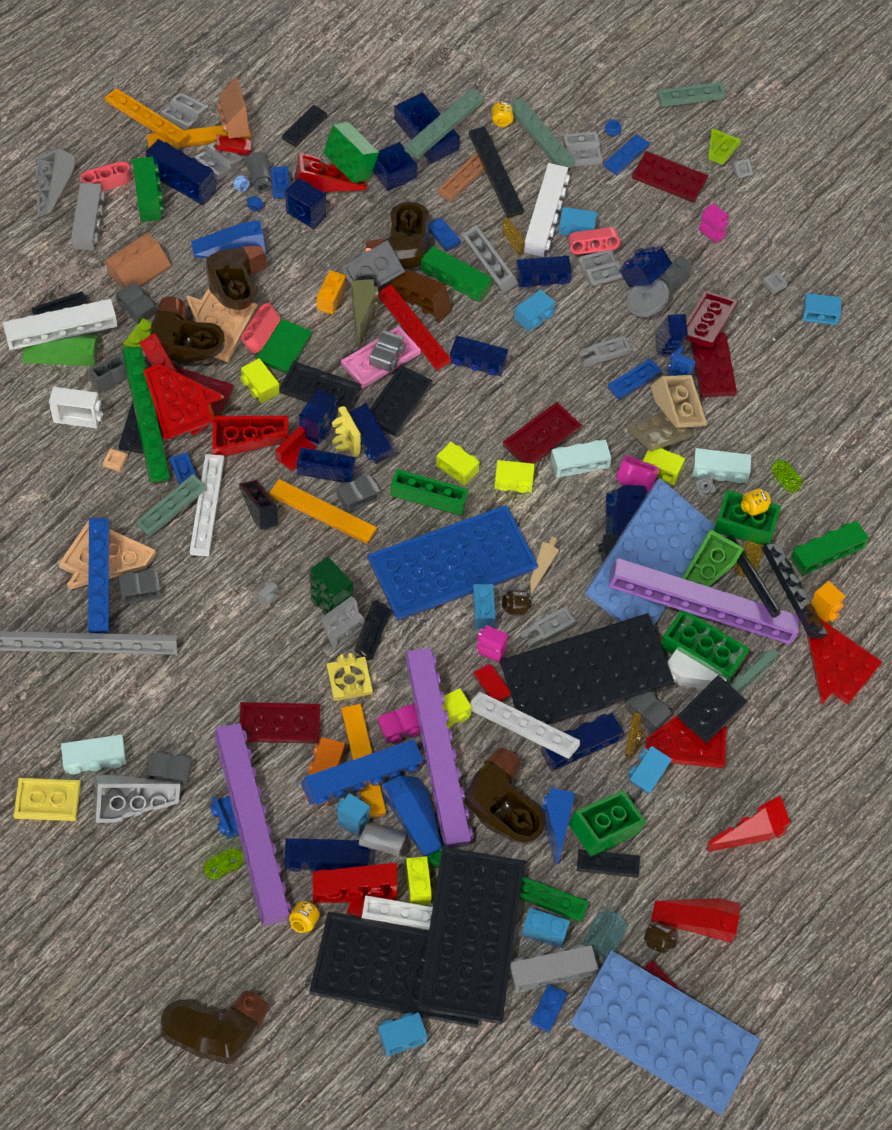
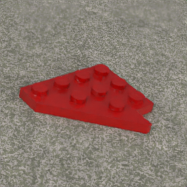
(179, 401)
(840, 665)
(686, 748)

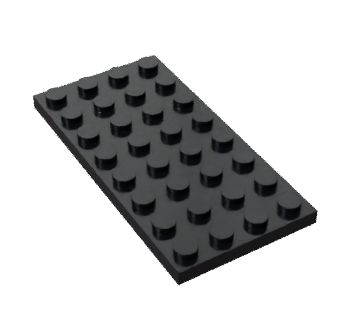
(587, 670)
(471, 935)
(373, 966)

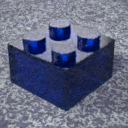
(394, 166)
(305, 203)
(645, 266)
(319, 415)

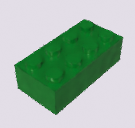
(705, 645)

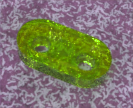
(785, 476)
(222, 864)

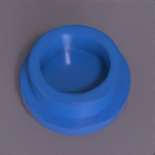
(613, 127)
(254, 203)

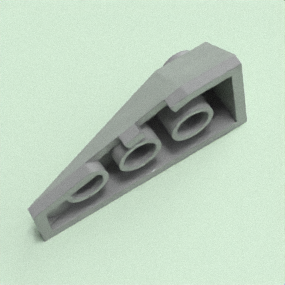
(53, 173)
(126, 796)

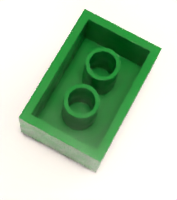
(350, 152)
(146, 189)
(741, 525)
(606, 823)

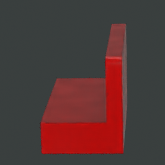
(289, 450)

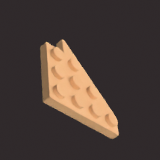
(231, 321)
(125, 557)

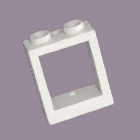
(62, 413)

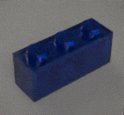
(543, 271)
(478, 356)
(371, 434)
(326, 465)

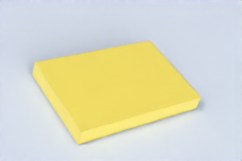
(47, 799)

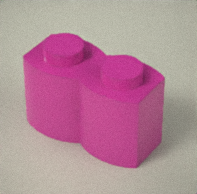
(714, 223)
(635, 472)
(492, 643)
(399, 724)

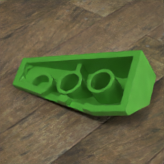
(74, 350)
(712, 559)

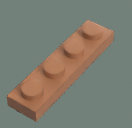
(461, 178)

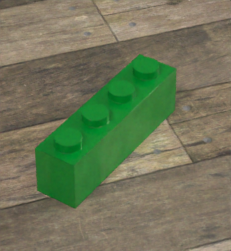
(456, 274)
(429, 492)
(829, 548)

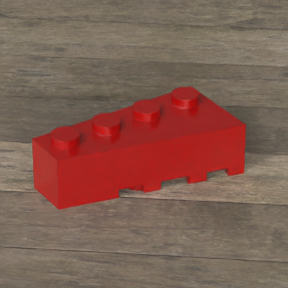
(247, 433)
(355, 882)

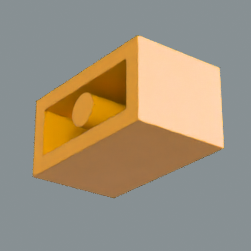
(331, 292)
(828, 602)

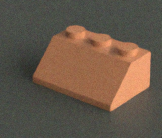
(233, 111)
(138, 262)

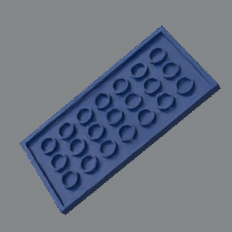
(451, 560)

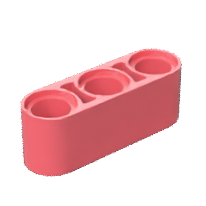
(109, 175)
(601, 243)
(260, 328)

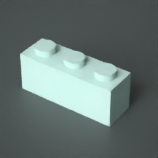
(580, 458)
(721, 465)
(93, 754)

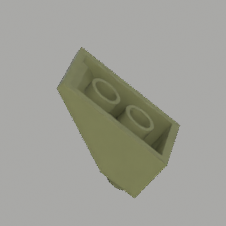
(363, 305)

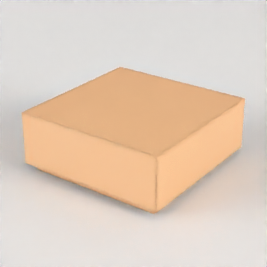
(115, 460)

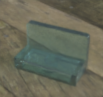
(605, 933)

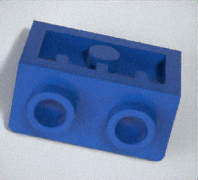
(680, 364)
(223, 810)

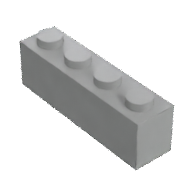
(87, 216)
(490, 259)
(552, 968)

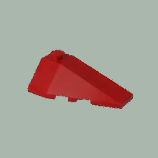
(324, 176)
(764, 825)
(707, 917)

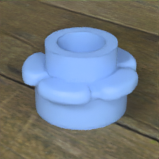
(241, 183)

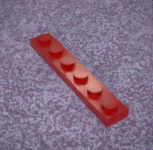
(414, 327)
(158, 355)

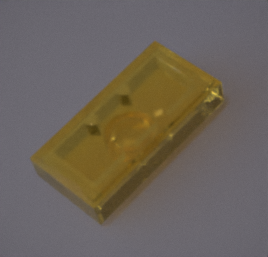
(513, 236)
(753, 552)
(634, 735)

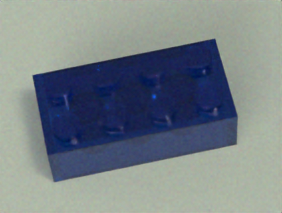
(415, 115)
(183, 172)

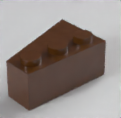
(424, 292)

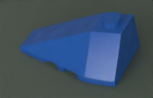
(233, 237)
(414, 811)

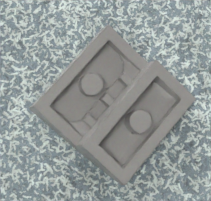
(184, 111)
(583, 148)
(219, 161)
(600, 267)
(343, 623)
(383, 838)

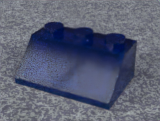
(621, 507)

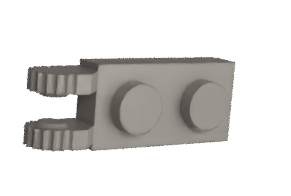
(605, 351)
(549, 627)

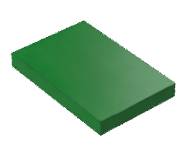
(284, 346)

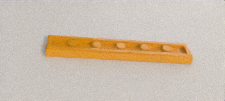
(147, 117)
(198, 136)
(322, 511)
(360, 747)

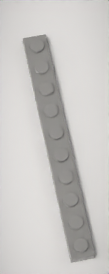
(88, 642)

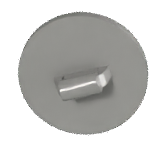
(648, 299)

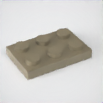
(658, 432)

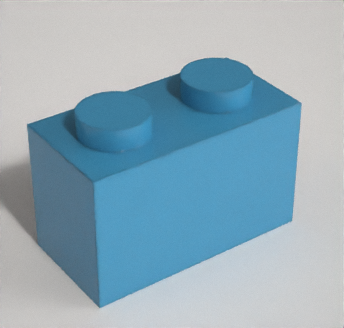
(576, 220)
(821, 309)
(534, 310)
(483, 606)
(649, 770)
(353, 814)
(545, 927)
(402, 1033)

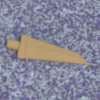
(544, 559)

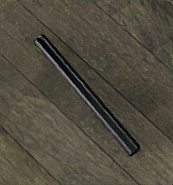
(756, 582)

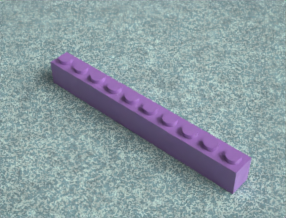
(702, 601)
(438, 749)
(251, 825)

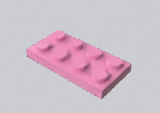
(362, 372)

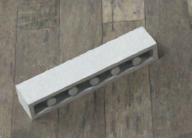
(545, 210)
(60, 324)

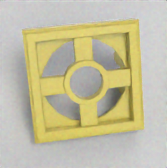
(349, 433)
(350, 690)

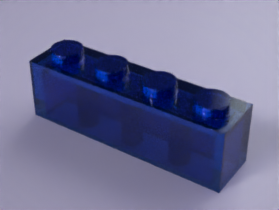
(671, 334)
(592, 736)
(323, 854)

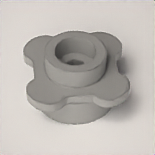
(700, 483)

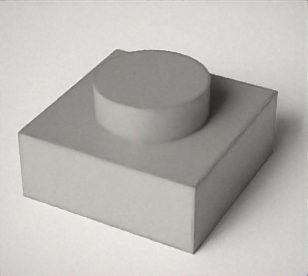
(774, 282)
(268, 594)

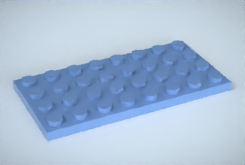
(659, 536)
(665, 1032)

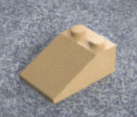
(679, 400)

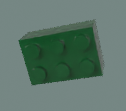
(329, 585)

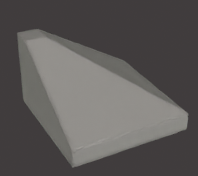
(742, 168)

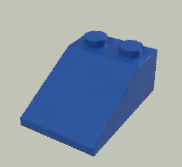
(557, 811)

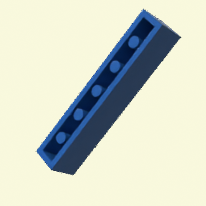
(99, 576)
(361, 772)

